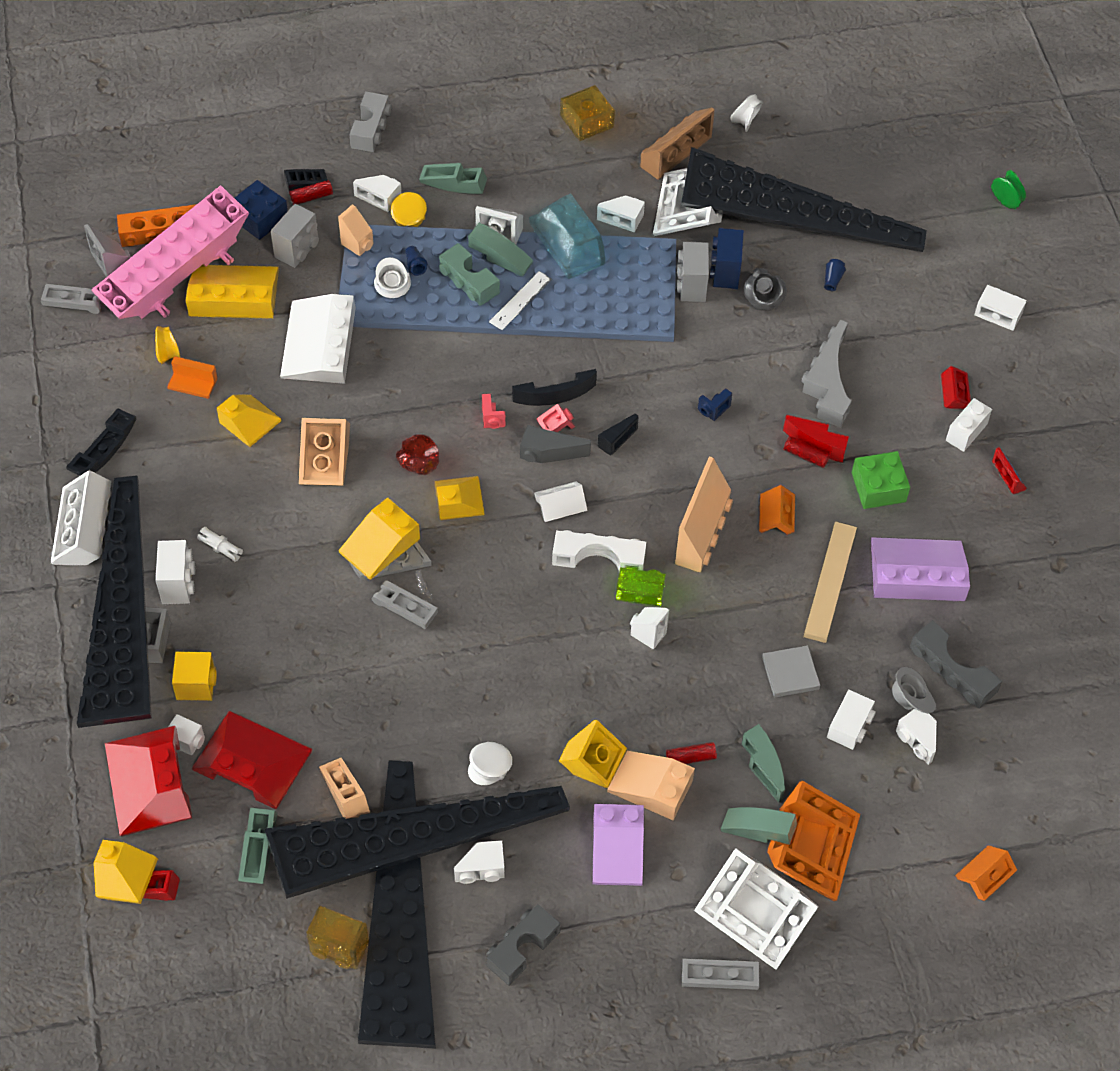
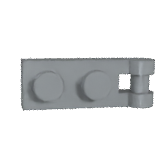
(70, 298)
(405, 604)

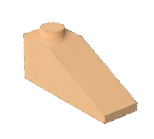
(345, 789)

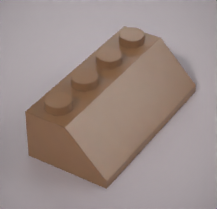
(677, 143)

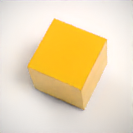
(194, 676)

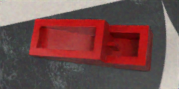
(817, 435)

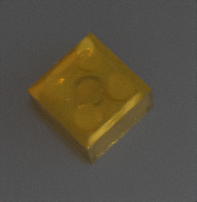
(587, 113)
(337, 938)

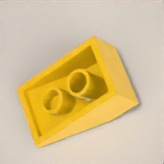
(380, 538)

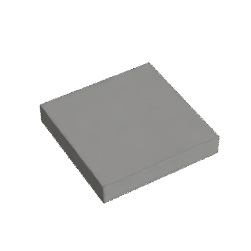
(791, 671)

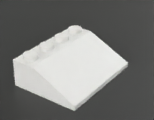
(319, 338)

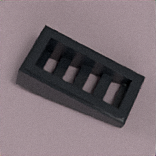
(300, 178)
(617, 435)

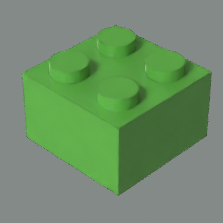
(880, 480)

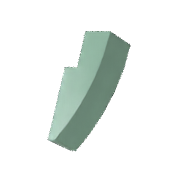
(454, 178)
(499, 249)
(764, 761)
(760, 824)
(256, 847)

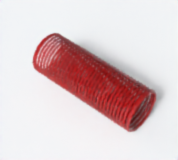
(310, 192)
(796, 447)
(702, 754)

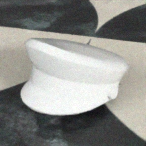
(747, 111)
(391, 278)
(489, 763)

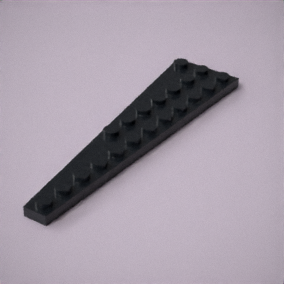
(766, 198)
(117, 662)
(348, 848)
(397, 971)

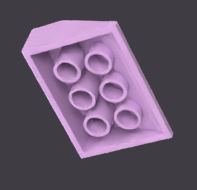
(919, 569)

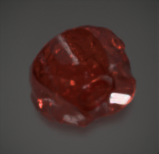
(418, 454)

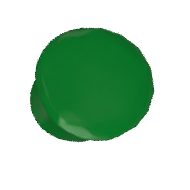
(1009, 190)

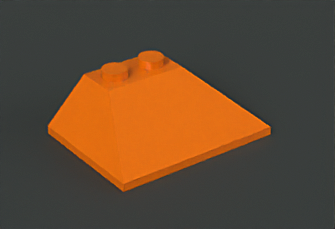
(819, 842)

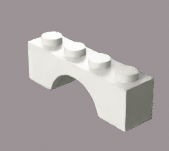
(573, 547)

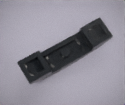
(554, 394)
(105, 446)

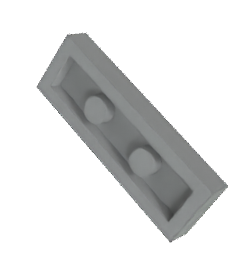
(720, 974)

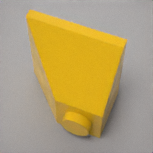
(246, 418)
(459, 498)
(593, 754)
(122, 872)

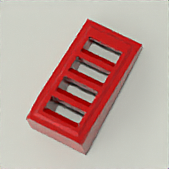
(167, 885)

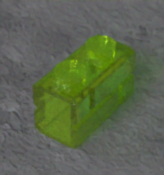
(640, 586)

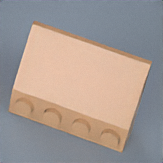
(703, 518)

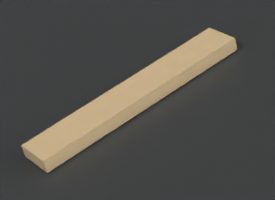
(830, 582)

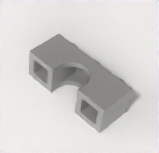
(367, 134)

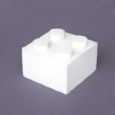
(174, 572)

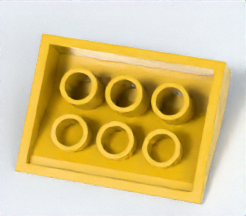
(232, 291)

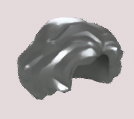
(764, 290)

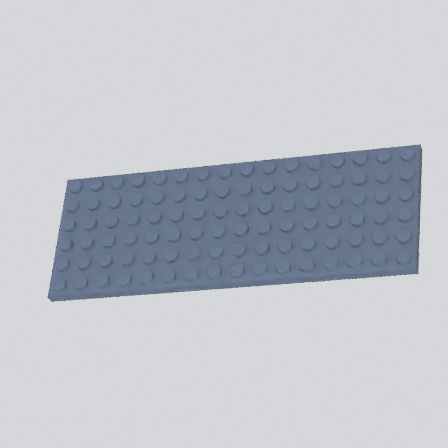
(619, 300)

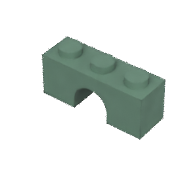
(479, 286)

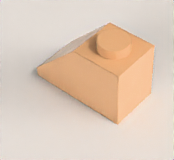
(355, 231)

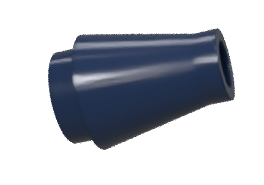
(415, 261)
(833, 273)

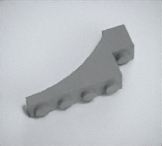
(825, 382)

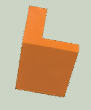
(192, 377)
(777, 510)
(988, 871)

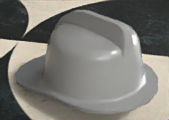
(912, 691)

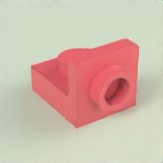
(491, 417)
(556, 419)

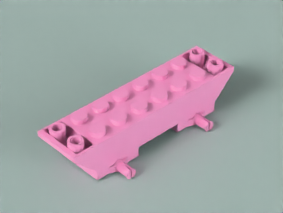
(154, 271)

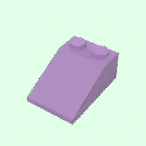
(618, 844)

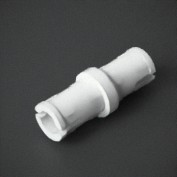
(220, 544)

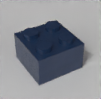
(264, 208)
(727, 258)

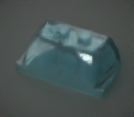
(569, 236)

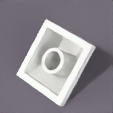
(504, 222)

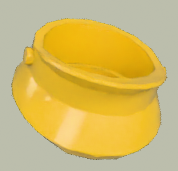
(408, 209)
(165, 344)

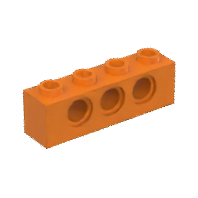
(145, 226)

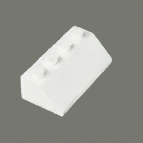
(81, 520)

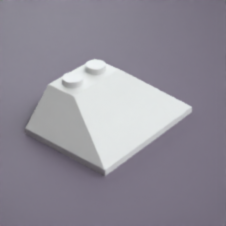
(674, 217)
(756, 908)

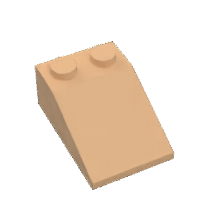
(323, 451)
(652, 782)

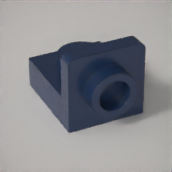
(715, 407)

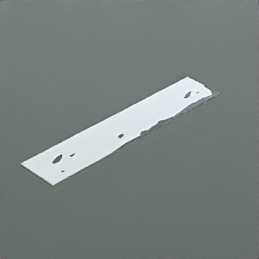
(520, 300)

